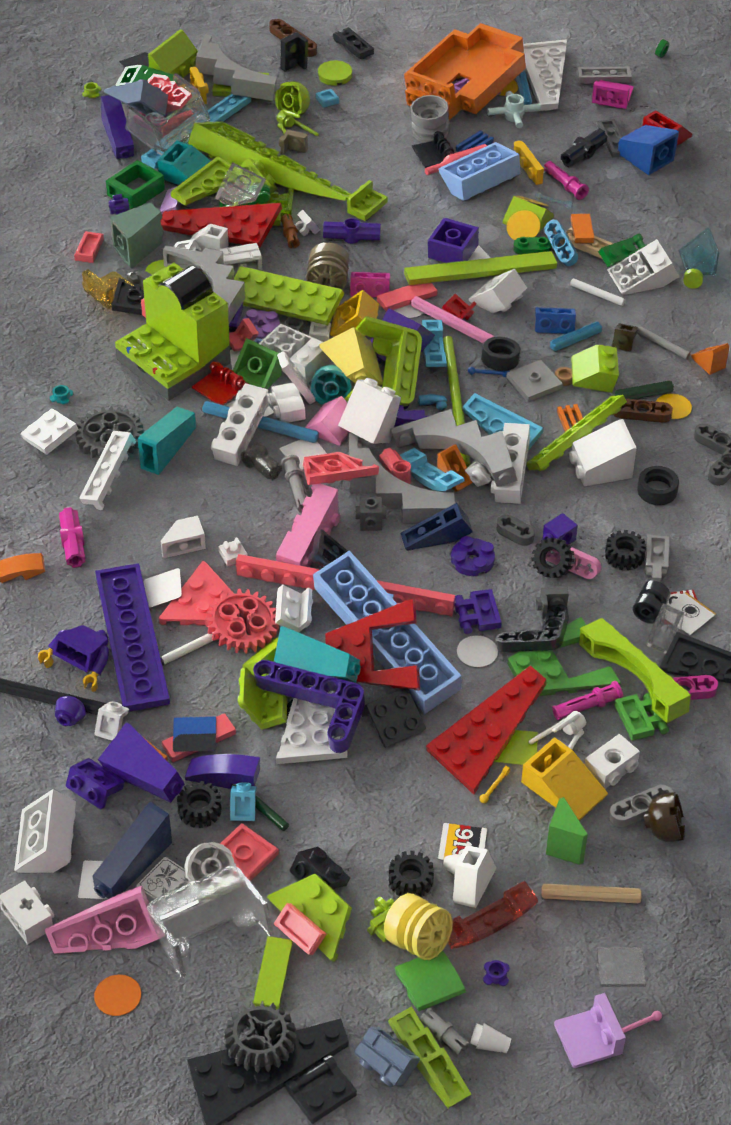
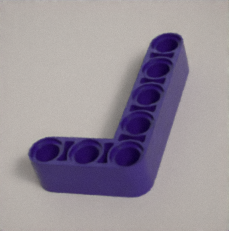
(317, 694)

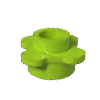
(91, 90)

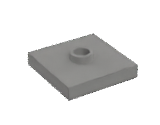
(534, 380)

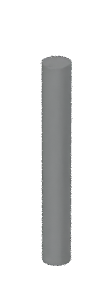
(663, 342)

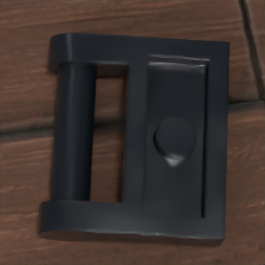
(325, 547)
(325, 1096)

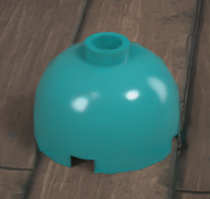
(330, 384)

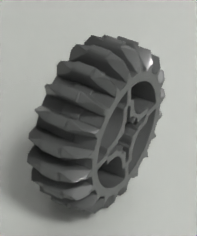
(256, 1050)

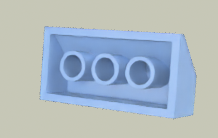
(480, 170)

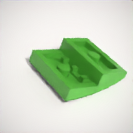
(430, 981)

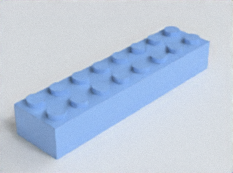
(355, 595)

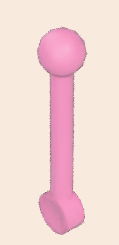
(656, 1015)

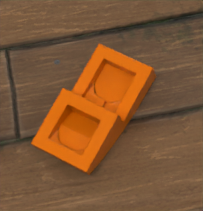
(26, 565)

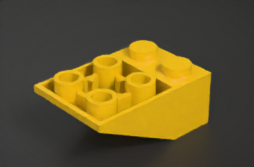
(560, 773)

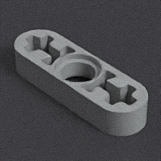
(635, 814)

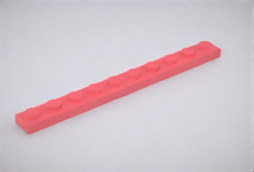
(303, 577)

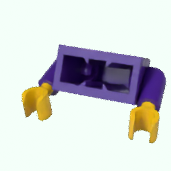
(81, 648)

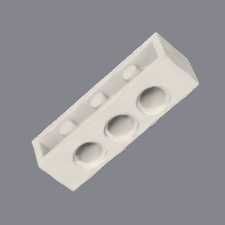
(240, 424)
(517, 440)

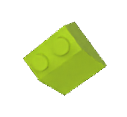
(596, 368)

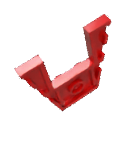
(358, 641)

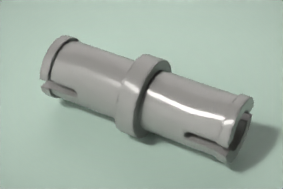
(444, 1032)

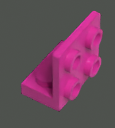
(611, 94)

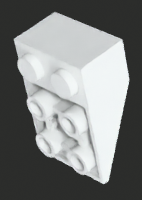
(644, 270)
(299, 347)

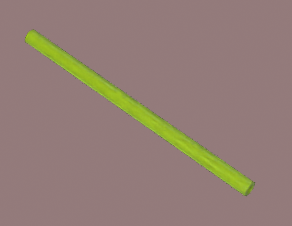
(454, 387)

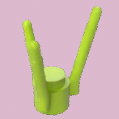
(286, 119)

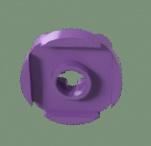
(266, 319)

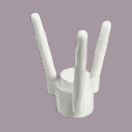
(571, 725)

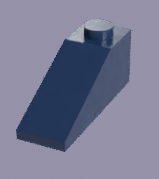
(438, 529)

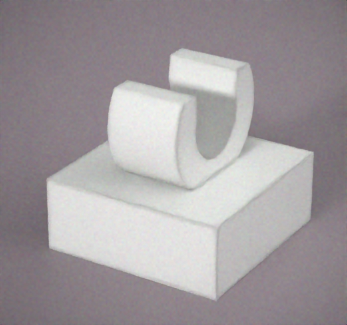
(306, 224)
(230, 551)

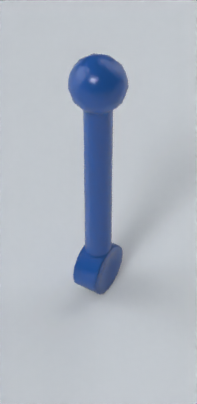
(471, 370)

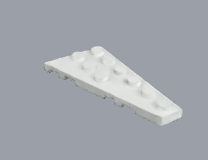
(545, 71)
(306, 733)

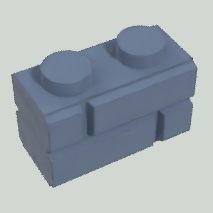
(386, 1056)

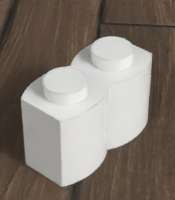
(287, 403)

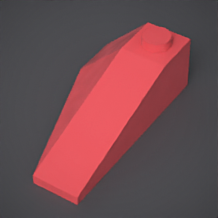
(176, 95)

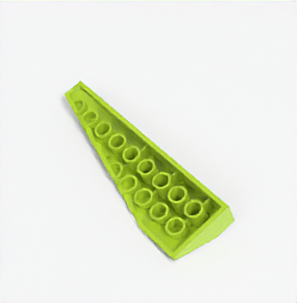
(237, 146)

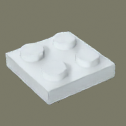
(49, 431)

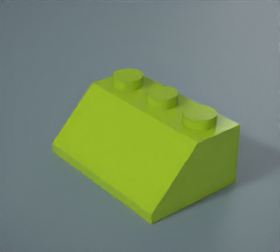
(174, 55)

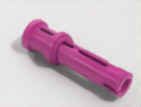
(570, 183)
(597, 697)

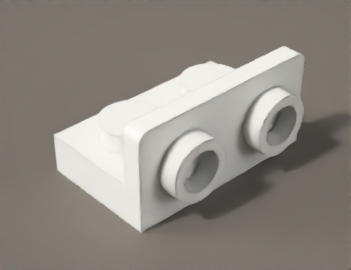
(293, 608)

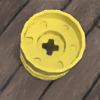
(418, 926)

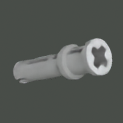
(294, 476)

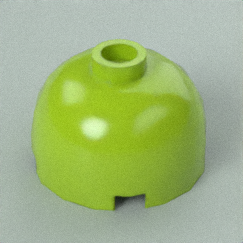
(292, 97)

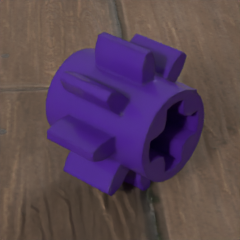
(118, 204)

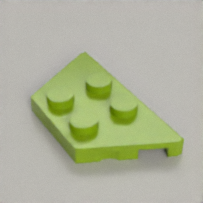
(321, 906)

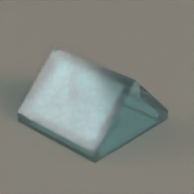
(701, 253)

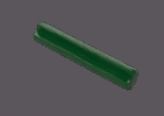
(646, 390)

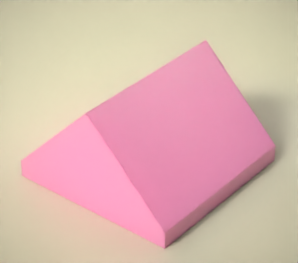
(327, 421)

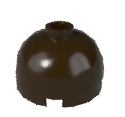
(665, 818)

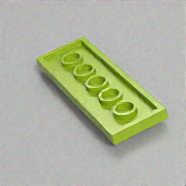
(289, 295)

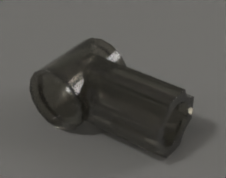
(259, 458)

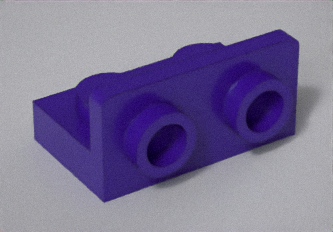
(93, 782)

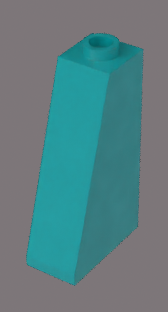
(164, 439)
(314, 656)

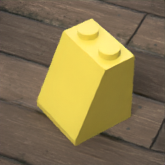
(353, 355)

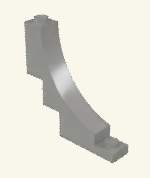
(244, 82)
(441, 432)
(415, 502)

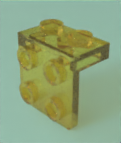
(101, 288)

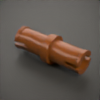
(290, 231)

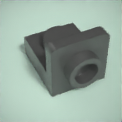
(551, 597)

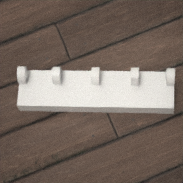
(107, 469)

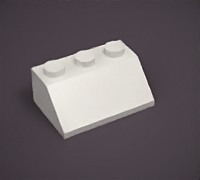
(46, 834)

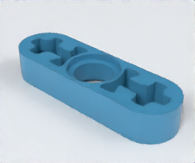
(567, 246)

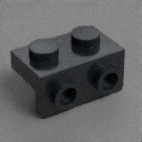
(318, 862)

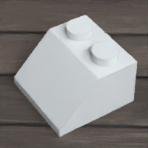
(500, 292)

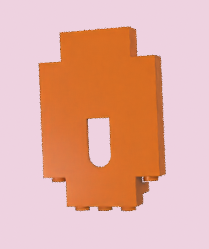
(483, 56)

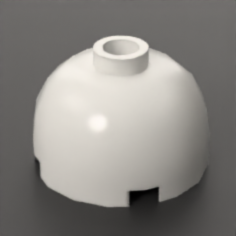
(206, 860)

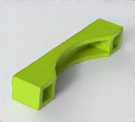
(606, 643)

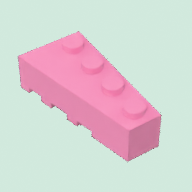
(318, 513)

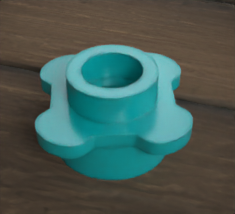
(61, 394)

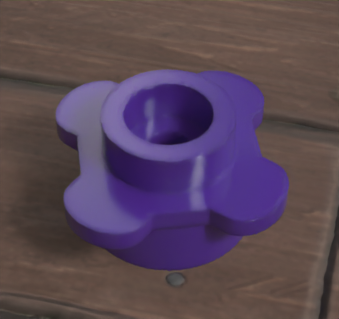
(496, 967)

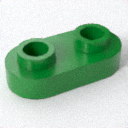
(530, 245)

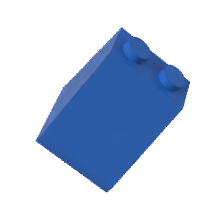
(649, 147)

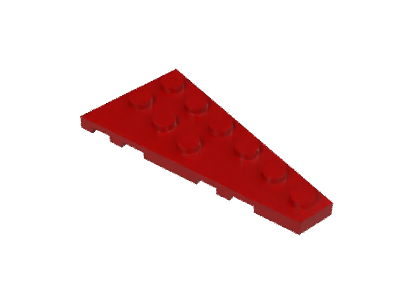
(245, 223)
(482, 734)

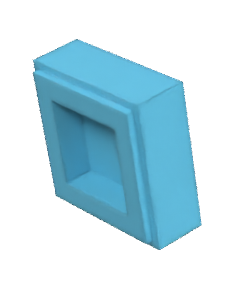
(327, 98)

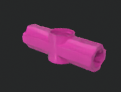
(72, 537)

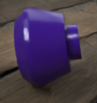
(69, 710)

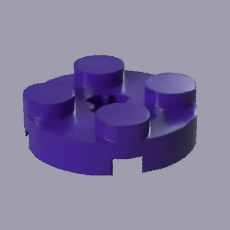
(472, 546)

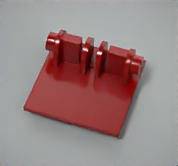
(220, 384)

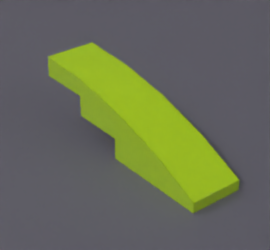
(434, 1061)

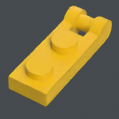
(529, 162)

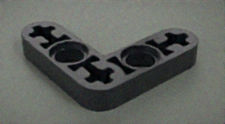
(540, 640)

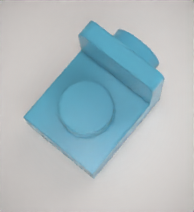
(242, 802)

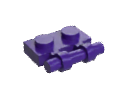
(485, 611)

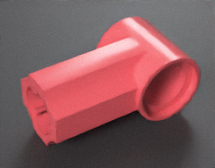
(396, 465)

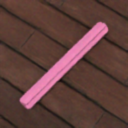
(450, 320)

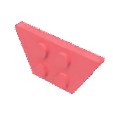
(335, 467)
(195, 598)

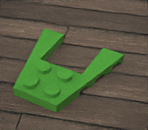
(549, 667)

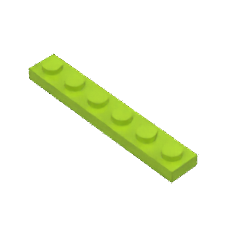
(580, 429)

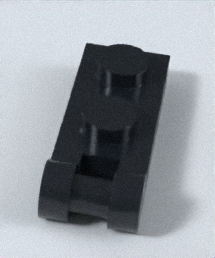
(353, 43)

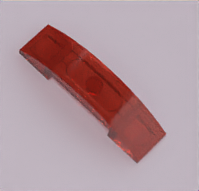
(493, 917)

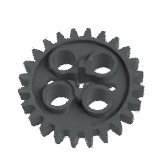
(97, 429)

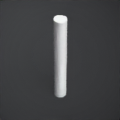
(597, 292)
(183, 650)

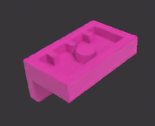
(371, 283)

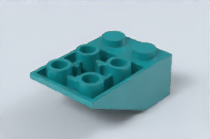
(181, 162)

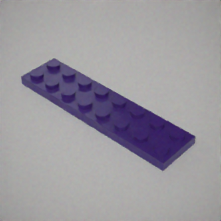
(132, 638)

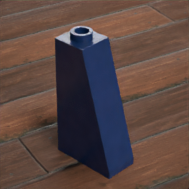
(134, 852)

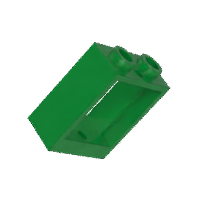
(153, 186)

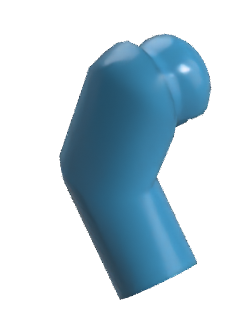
(429, 399)

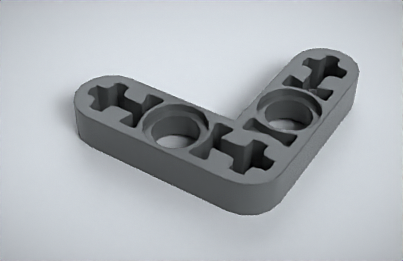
(708, 436)

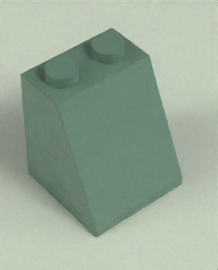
(137, 233)

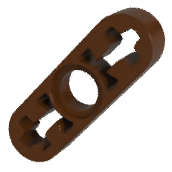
(650, 406)

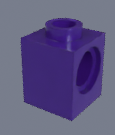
(561, 528)

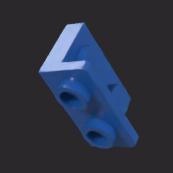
(554, 320)

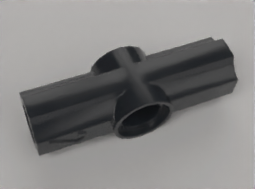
(584, 147)

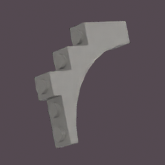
(212, 265)

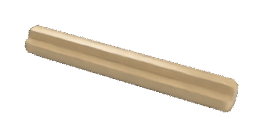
(591, 893)

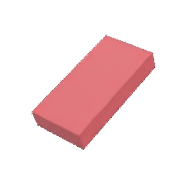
(89, 247)
(300, 928)

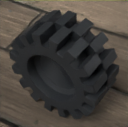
(540, 558)
(621, 558)
(197, 793)
(411, 862)

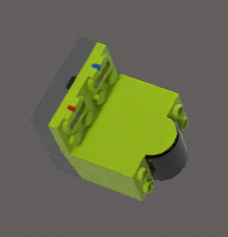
(181, 333)

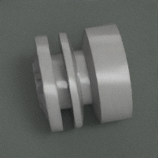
(428, 116)

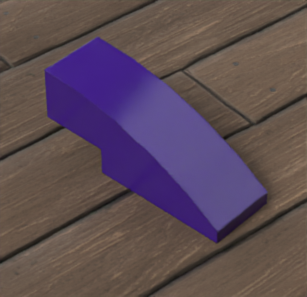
(224, 769)

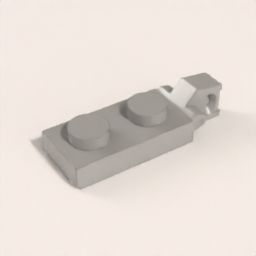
(657, 556)

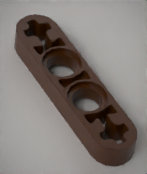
(282, 29)

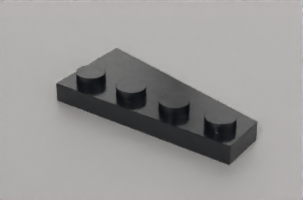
(696, 658)

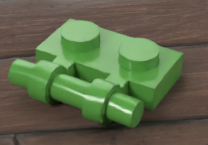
(635, 718)

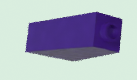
(114, 124)
(141, 765)

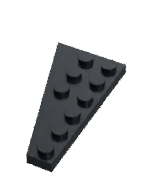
(228, 1089)

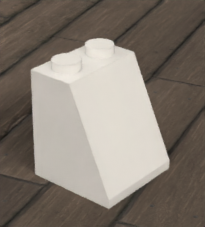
(371, 411)
(604, 455)

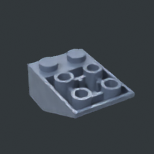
(140, 96)

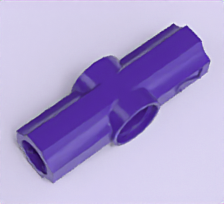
(351, 230)

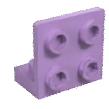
(591, 1034)

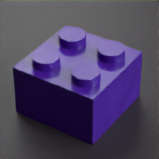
(453, 241)

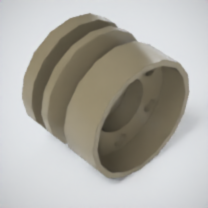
(328, 265)

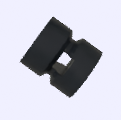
(650, 601)

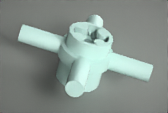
(514, 108)

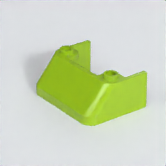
(402, 355)

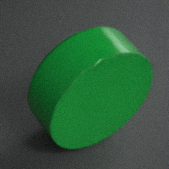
(662, 48)

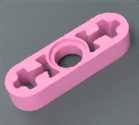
(579, 556)

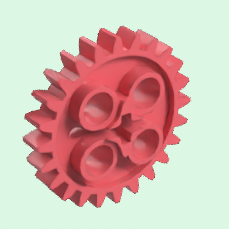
(230, 629)

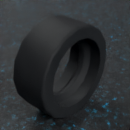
(503, 345)
(661, 474)

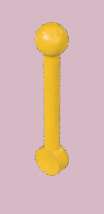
(485, 797)

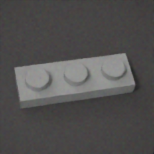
(612, 74)

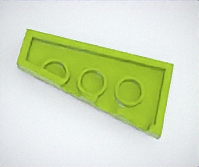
(202, 183)

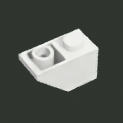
(212, 237)
(472, 875)

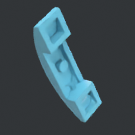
(434, 352)
(429, 474)

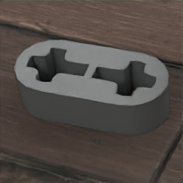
(515, 530)

